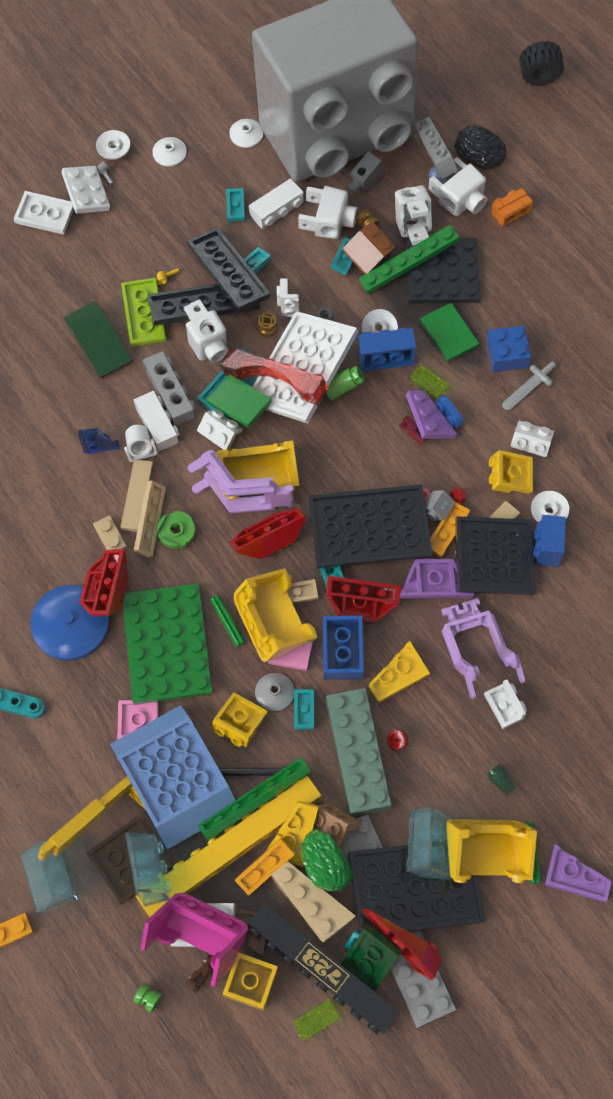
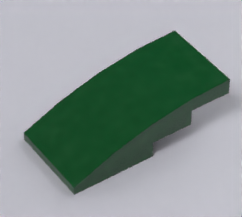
(97, 339)

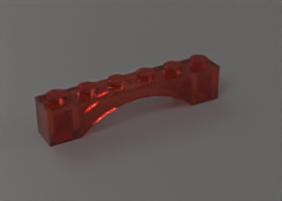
(244, 365)

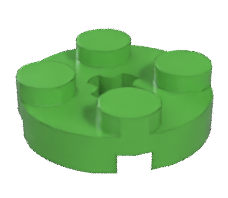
(178, 540)

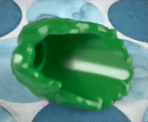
(325, 862)

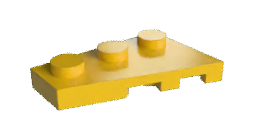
(399, 674)

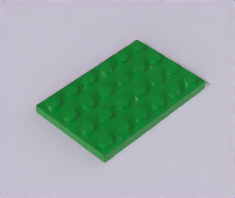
(166, 644)

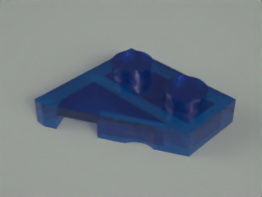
(95, 441)

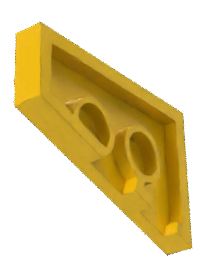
(295, 829)

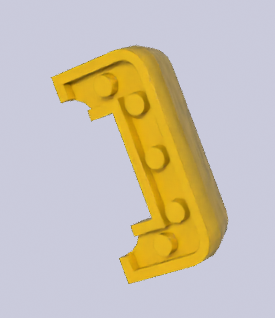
(262, 462)
(271, 615)
(490, 849)

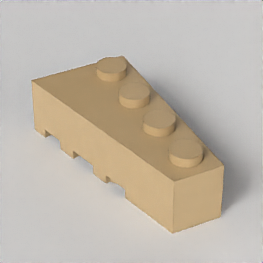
(314, 905)

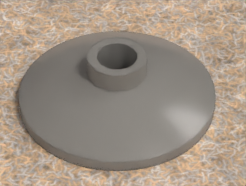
(274, 701)

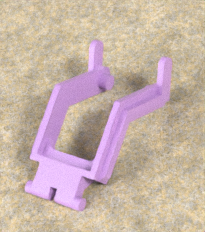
(221, 480)
(467, 619)

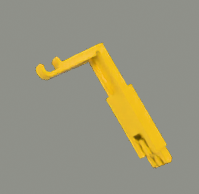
(86, 819)

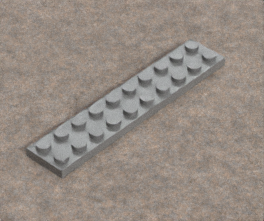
(424, 998)

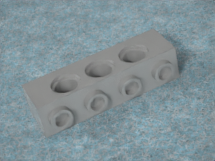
(435, 147)
(179, 412)

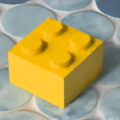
(250, 981)

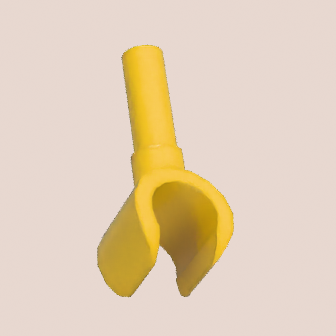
(162, 276)

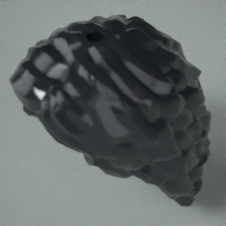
(480, 146)

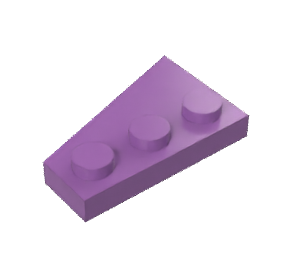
(428, 417)
(574, 877)

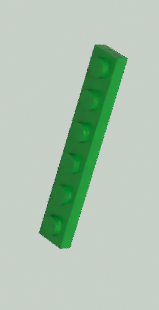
(409, 259)
(254, 798)

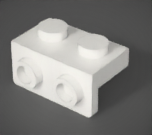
(288, 302)
(219, 428)
(532, 438)
(506, 704)

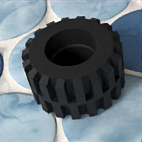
(541, 63)

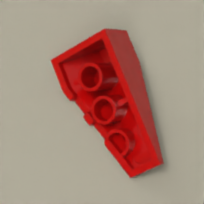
(416, 951)

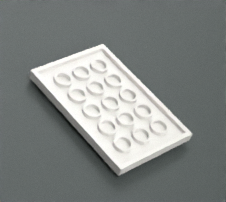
(312, 346)

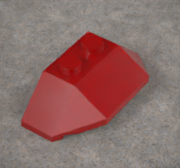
(269, 534)
(105, 584)
(362, 597)

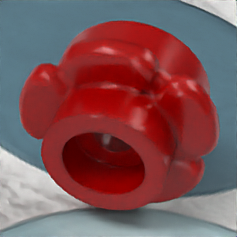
(458, 495)

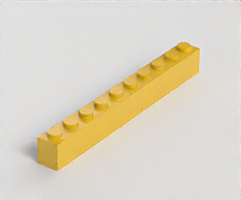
(236, 841)

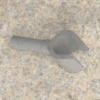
(102, 170)

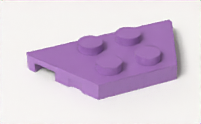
(432, 580)

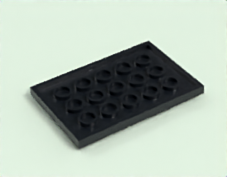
(369, 526)
(409, 900)

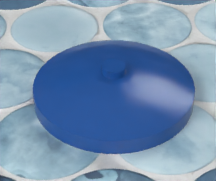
(65, 627)

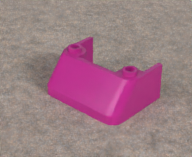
(200, 926)

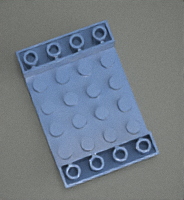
(173, 775)

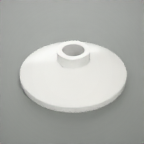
(246, 133)
(113, 144)
(172, 156)
(380, 317)
(549, 500)

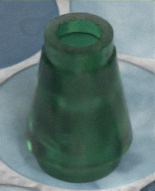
(501, 779)

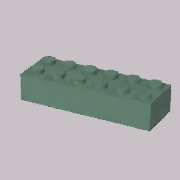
(358, 753)

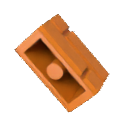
(511, 207)

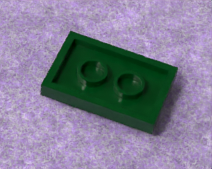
(371, 957)

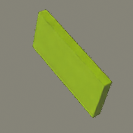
(138, 313)

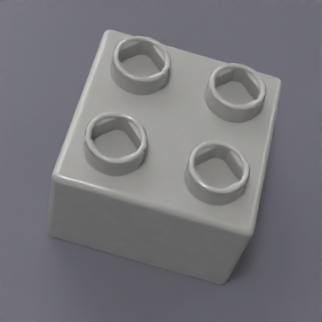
(335, 84)

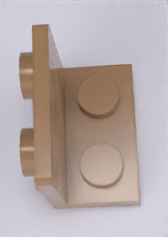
(335, 822)

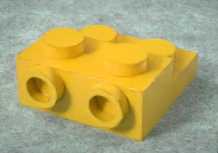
(511, 472)
(238, 720)

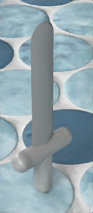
(529, 385)

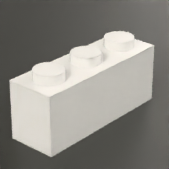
(276, 204)
(156, 420)

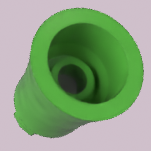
(344, 382)

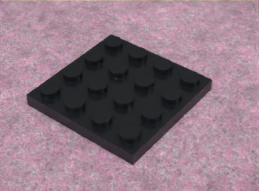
(446, 277)
(494, 555)

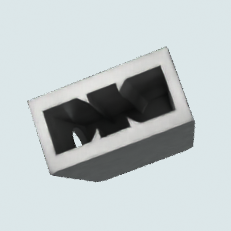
(366, 174)

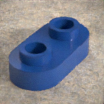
(450, 411)

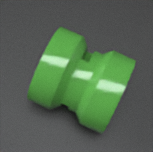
(147, 997)

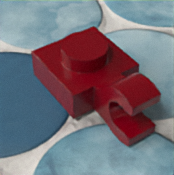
(410, 425)

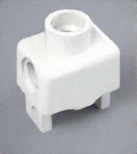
(462, 190)
(413, 205)
(331, 214)
(203, 341)

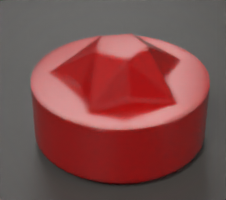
(397, 739)

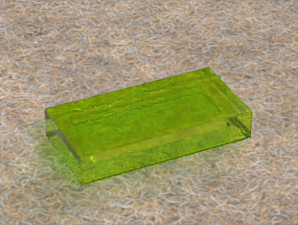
(428, 381)
(316, 1020)

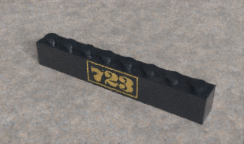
(323, 968)

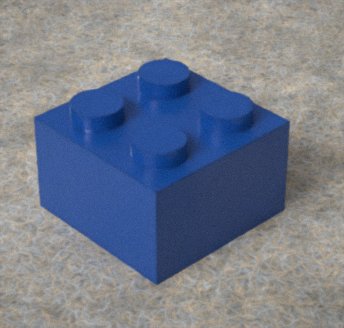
(508, 349)
(549, 540)

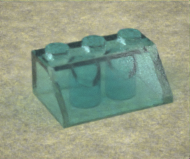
(428, 844)
(148, 868)
(48, 879)

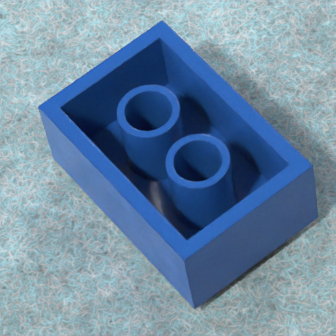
(386, 349)
(343, 648)

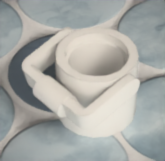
(139, 443)

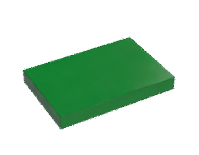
(449, 332)
(239, 401)

